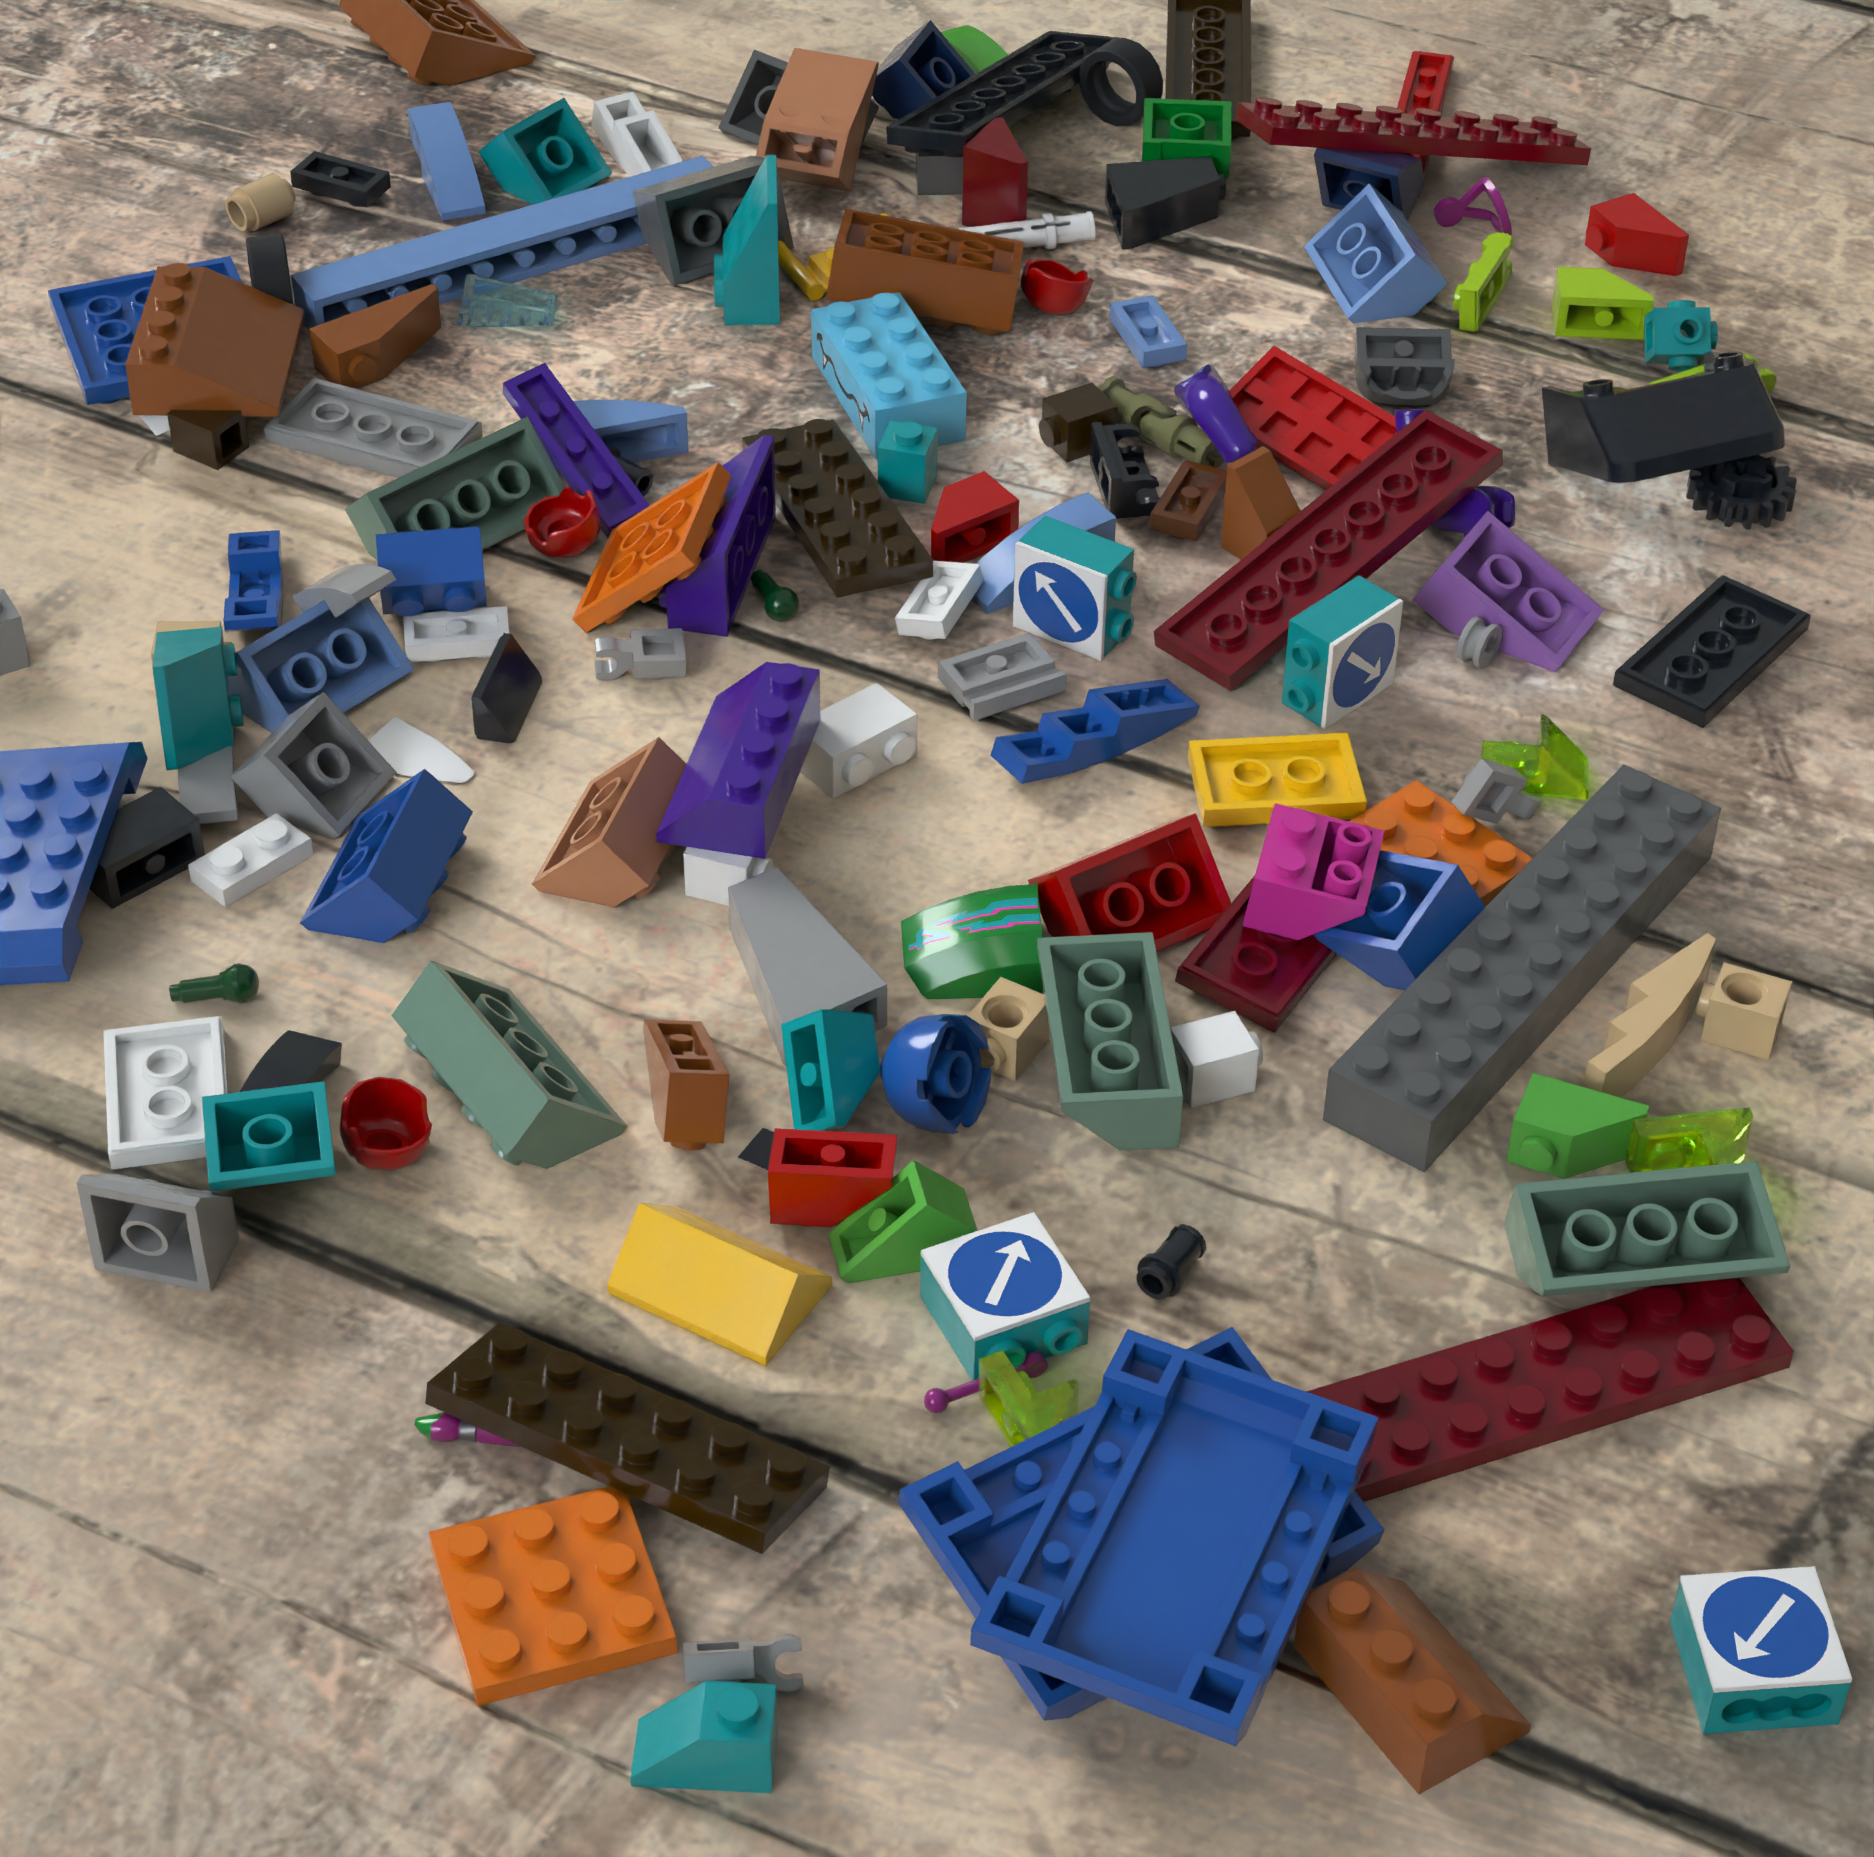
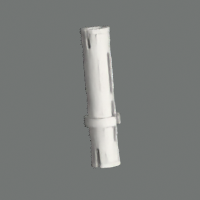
(1043, 231)

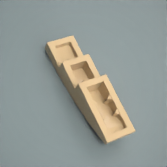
(1653, 1019)

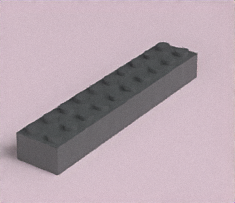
(1519, 968)

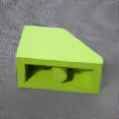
(1598, 305)

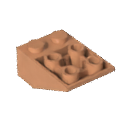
(819, 118)

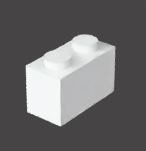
(860, 740)

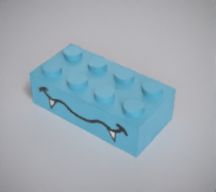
(886, 368)

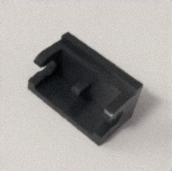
(1122, 472)

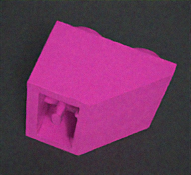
(1311, 873)

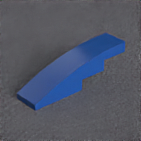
(1106, 727)

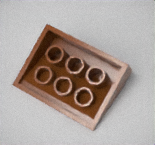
(439, 38)
(936, 269)
(211, 345)

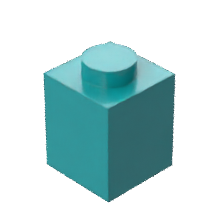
(908, 461)

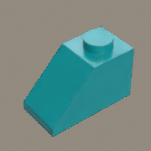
(829, 1066)
(710, 1740)

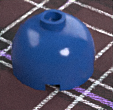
(936, 1072)

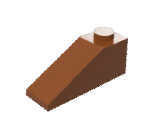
(375, 339)
(686, 1083)

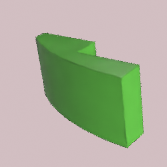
(974, 47)

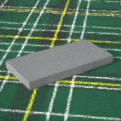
(368, 429)

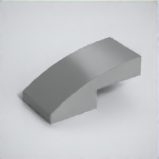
(345, 588)
(208, 787)

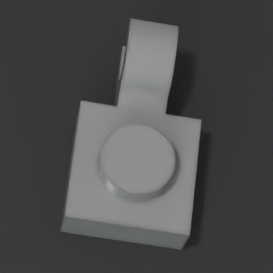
(647, 652)
(1492, 791)
(741, 1660)

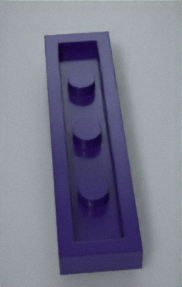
(574, 445)

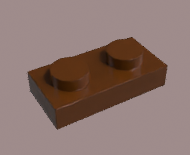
(1189, 501)

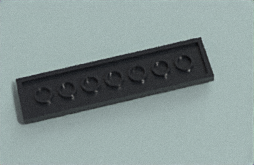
(1004, 89)

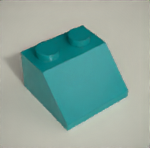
(545, 156)
(194, 694)
(267, 1136)

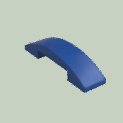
(254, 582)

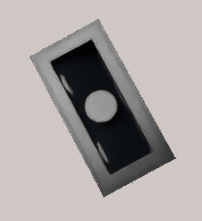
(505, 692)

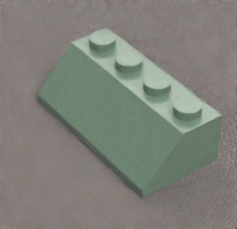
(475, 486)
(1112, 1038)
(504, 1068)
(1644, 1229)

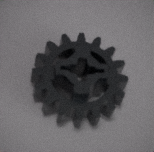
(1743, 491)

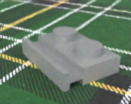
(1001, 676)

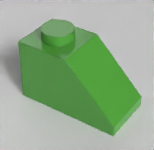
(1570, 1128)
(894, 1227)

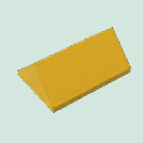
(714, 1281)

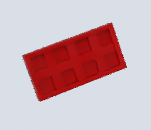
(1309, 418)

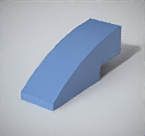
(445, 161)
(638, 428)
(999, 563)

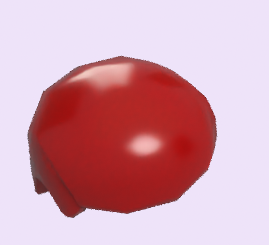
(1054, 286)
(563, 524)
(385, 1123)

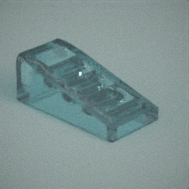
(504, 304)

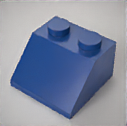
(432, 570)
(1408, 919)

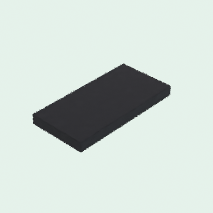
(1711, 650)

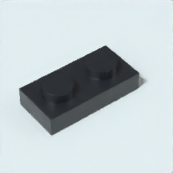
(340, 179)

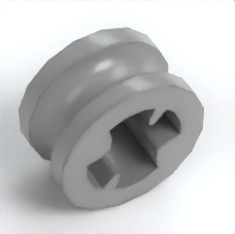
(1479, 642)

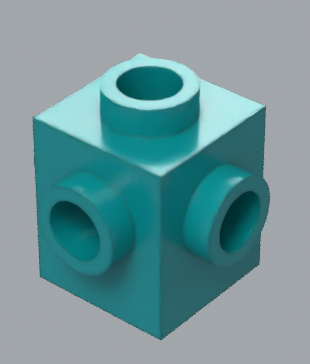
(1679, 335)

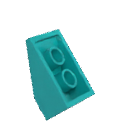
(749, 267)

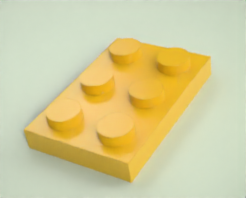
(1245, 777)

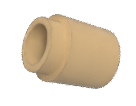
(260, 203)

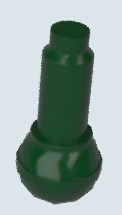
(779, 602)
(236, 983)

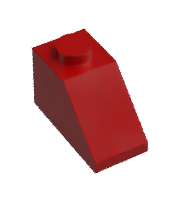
(1636, 236)
(972, 519)
(826, 1174)

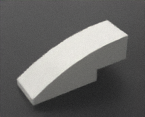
(632, 134)

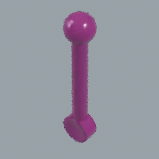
(937, 1399)

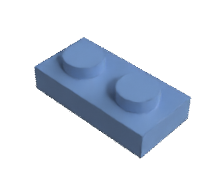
(1148, 331)

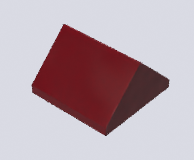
(994, 177)

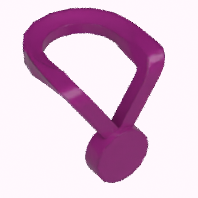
(1451, 210)

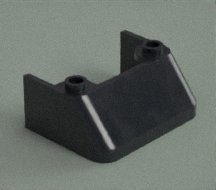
(1663, 425)

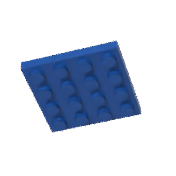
(100, 325)

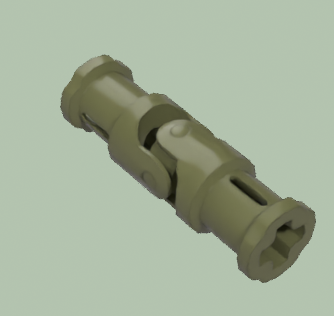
(1161, 425)

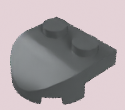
(1403, 364)

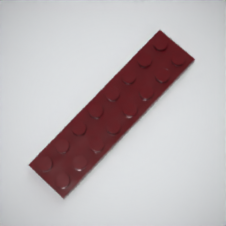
(1415, 133)
(1334, 539)
(1558, 1379)

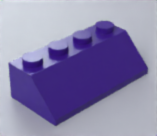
(714, 591)
(745, 762)

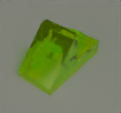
(1551, 766)
(1688, 1140)
(1016, 1406)

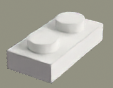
(939, 600)
(454, 634)
(250, 860)

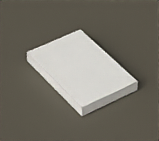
(158, 1087)

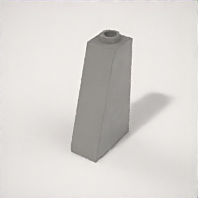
(798, 956)

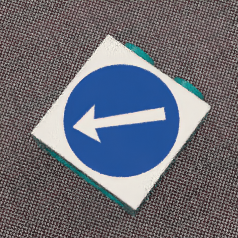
(1073, 587)
(1341, 651)
(1004, 1293)
(1760, 1650)

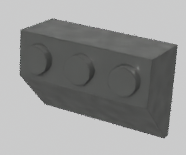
(754, 95)
(689, 215)

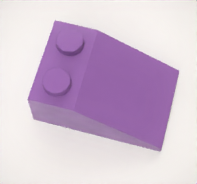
(1511, 586)

